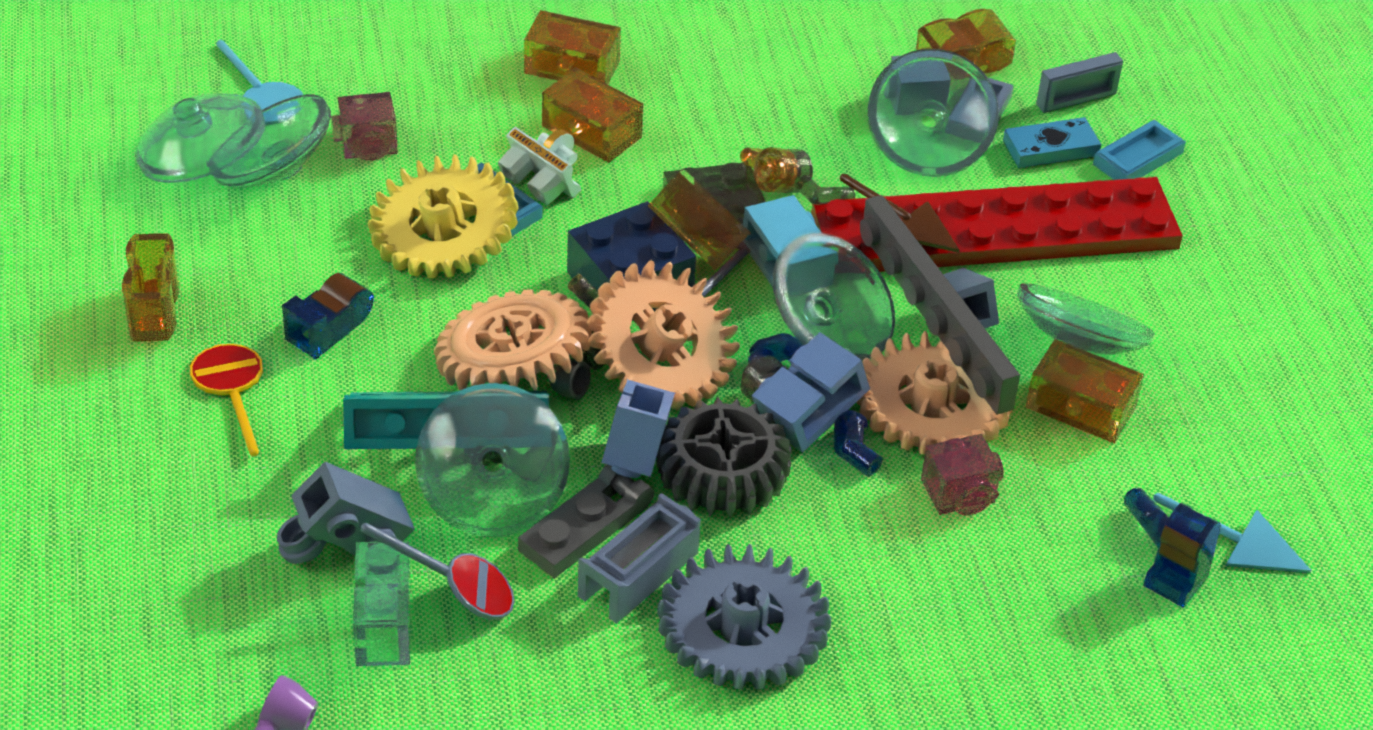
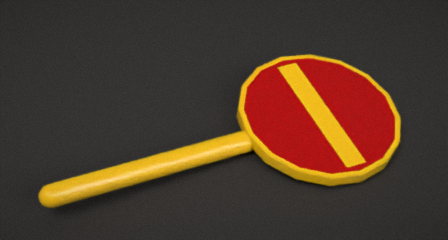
(227, 371)

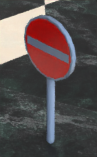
(471, 577)

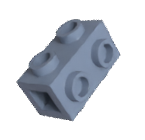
(338, 502)

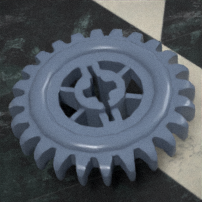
(745, 601)

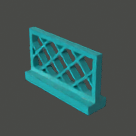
(392, 418)

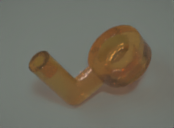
(772, 167)

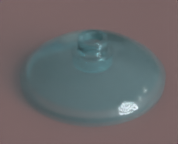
(940, 87)
(199, 137)
(288, 141)
(833, 291)
(1082, 321)
(500, 421)

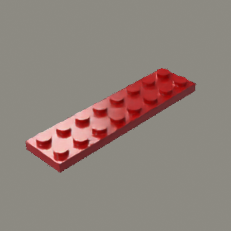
(1028, 221)

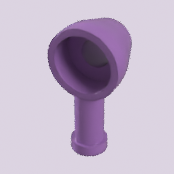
(287, 707)

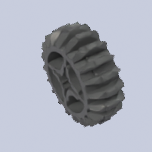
(724, 457)

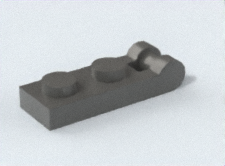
(584, 521)

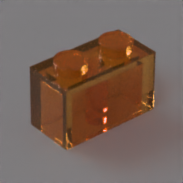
(565, 42)
(593, 113)
(699, 219)
(1084, 390)

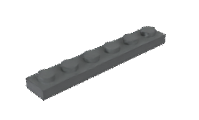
(940, 305)

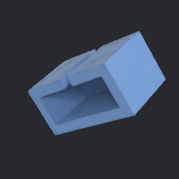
(813, 391)
(637, 429)

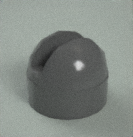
(572, 384)

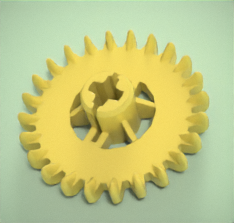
(442, 204)

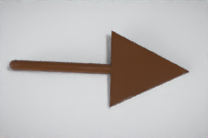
(922, 222)

